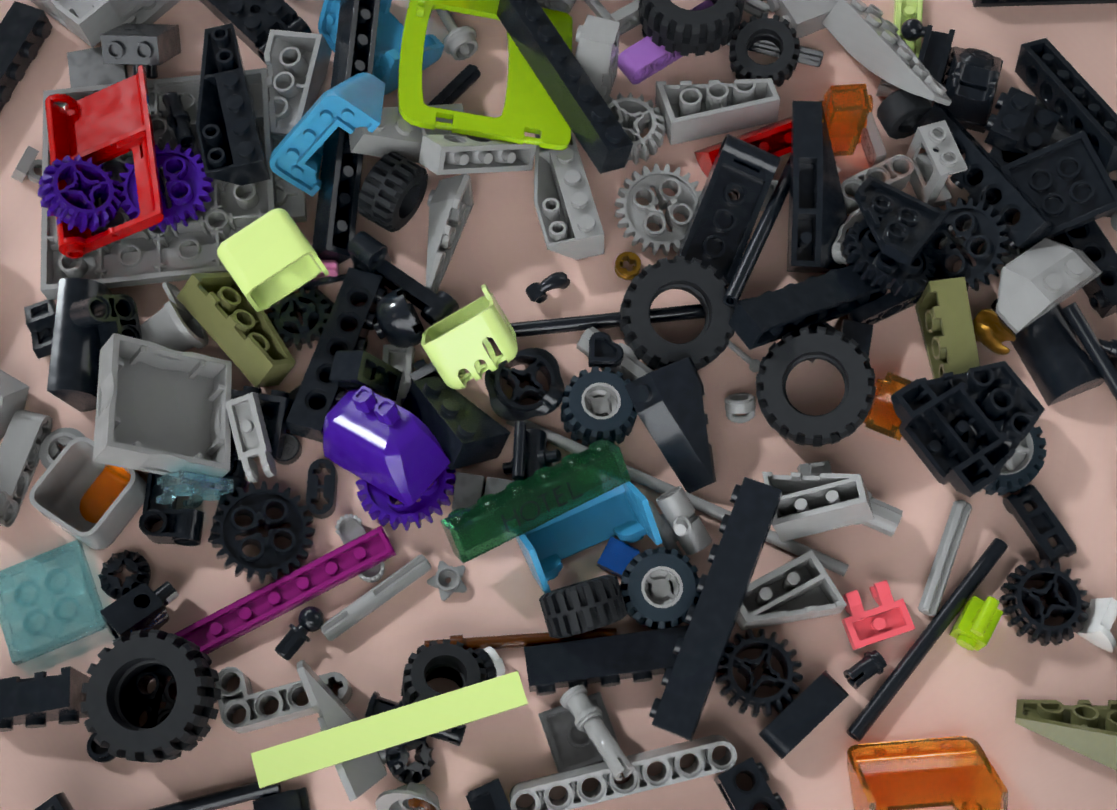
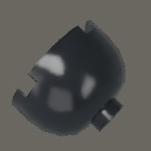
(398, 320)

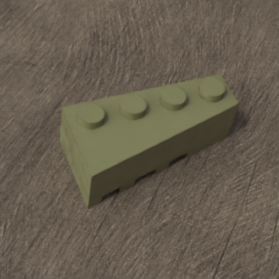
(947, 327)

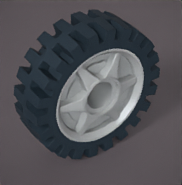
(1022, 466)

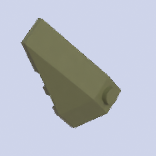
(1079, 727)

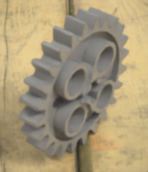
(638, 216)

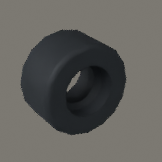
(901, 113)

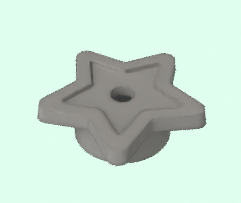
(444, 572)

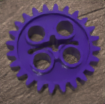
(188, 181)
(383, 505)

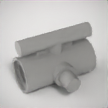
(679, 522)

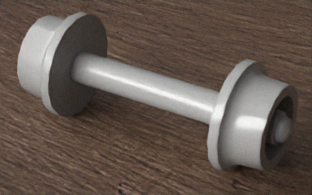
(460, 41)

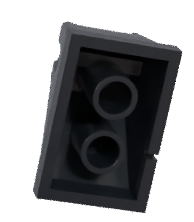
(971, 85)

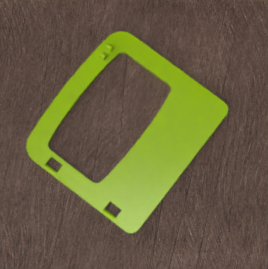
(526, 101)

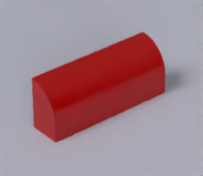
(772, 138)

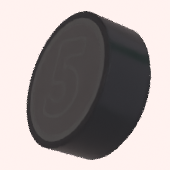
(291, 450)

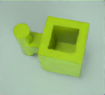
(976, 623)

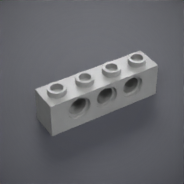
(470, 154)

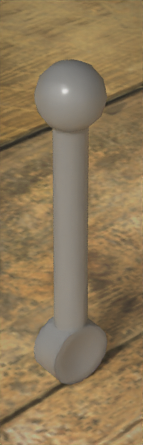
(753, 364)

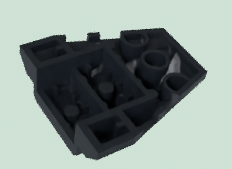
(967, 423)

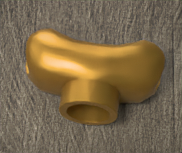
(992, 331)

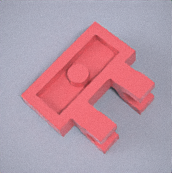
(877, 623)

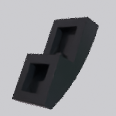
(40, 321)

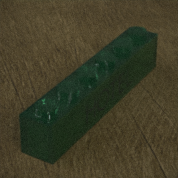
(535, 500)

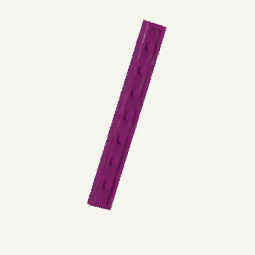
(289, 591)

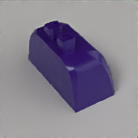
(383, 444)

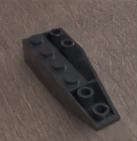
(226, 113)
(814, 192)

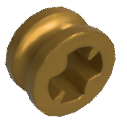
(632, 259)

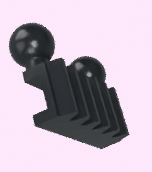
(934, 48)

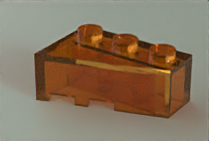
(846, 116)

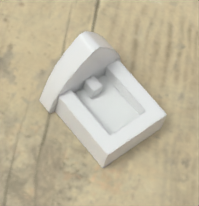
(1100, 619)

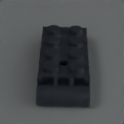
(255, 18)
(724, 225)

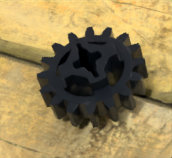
(314, 314)

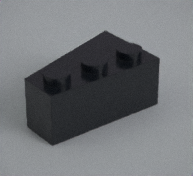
(458, 424)
(42, 699)

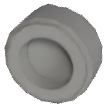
(740, 404)

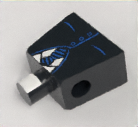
(139, 610)

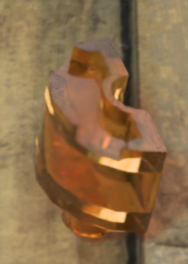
(882, 414)

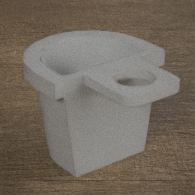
(174, 325)

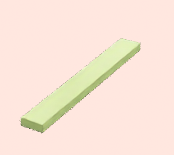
(388, 729)

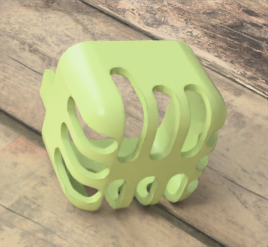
(458, 339)

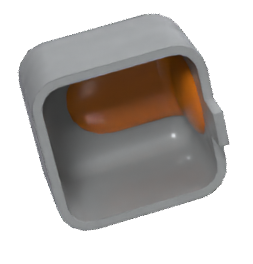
(87, 496)

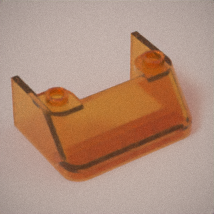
(924, 775)

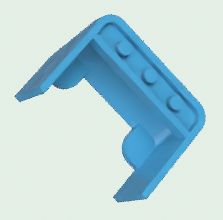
(617, 513)

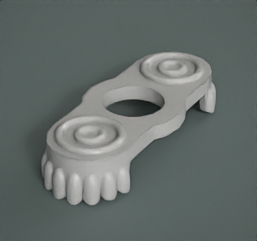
(837, 247)
(350, 528)

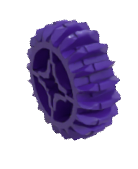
(76, 201)

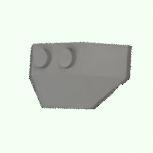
(1041, 281)

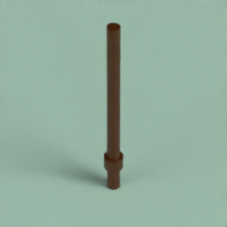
(522, 640)

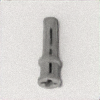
(589, 719)

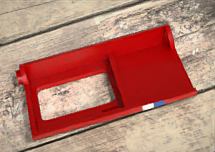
(106, 128)

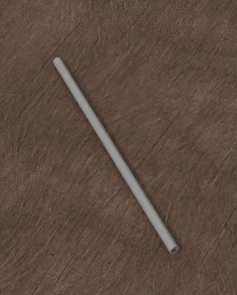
(698, 503)

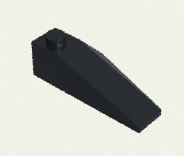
(674, 415)

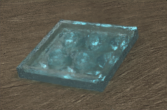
(48, 602)

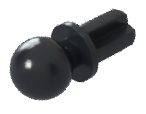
(309, 620)

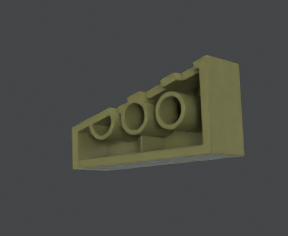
(237, 327)

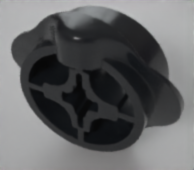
(510, 408)

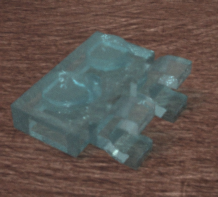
(192, 484)

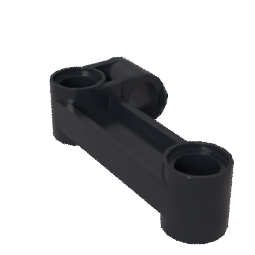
(373, 257)
(179, 525)

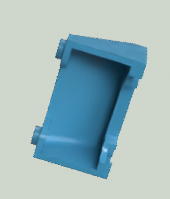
(387, 42)
(348, 106)

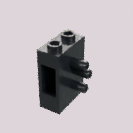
(141, 45)

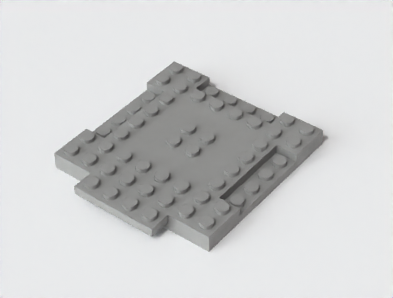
(171, 254)

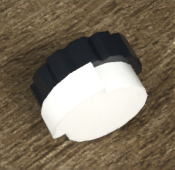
(491, 662)

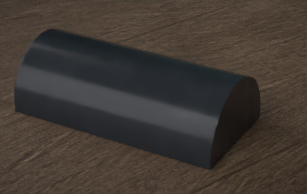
(75, 348)
(1055, 357)

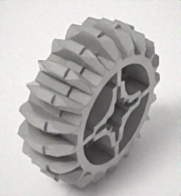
(634, 117)

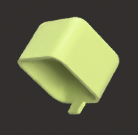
(270, 259)

